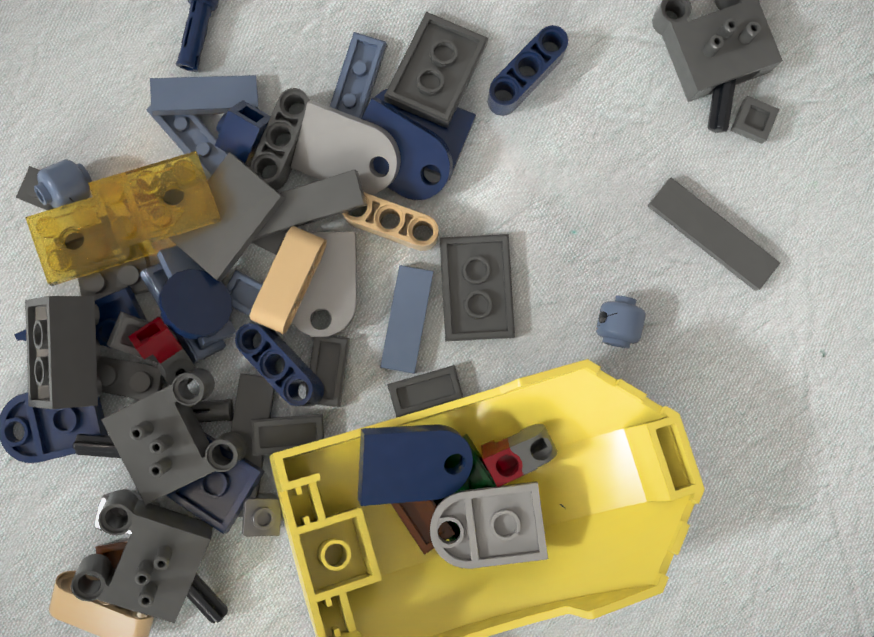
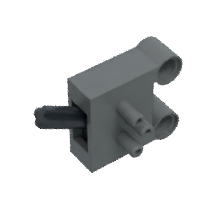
(717, 51)
(164, 439)
(156, 563)

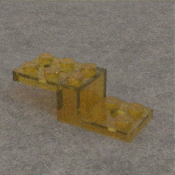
(123, 218)

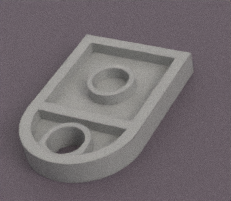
(339, 142)
(331, 287)
(494, 524)

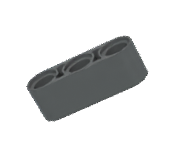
(280, 123)

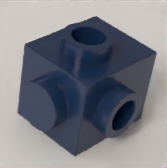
(241, 130)

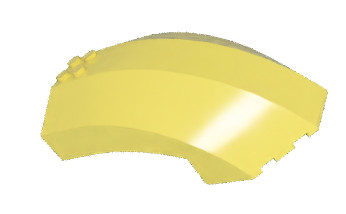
(616, 471)

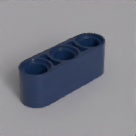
(537, 58)
(265, 359)

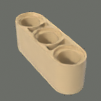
(403, 233)
(288, 279)
(95, 616)

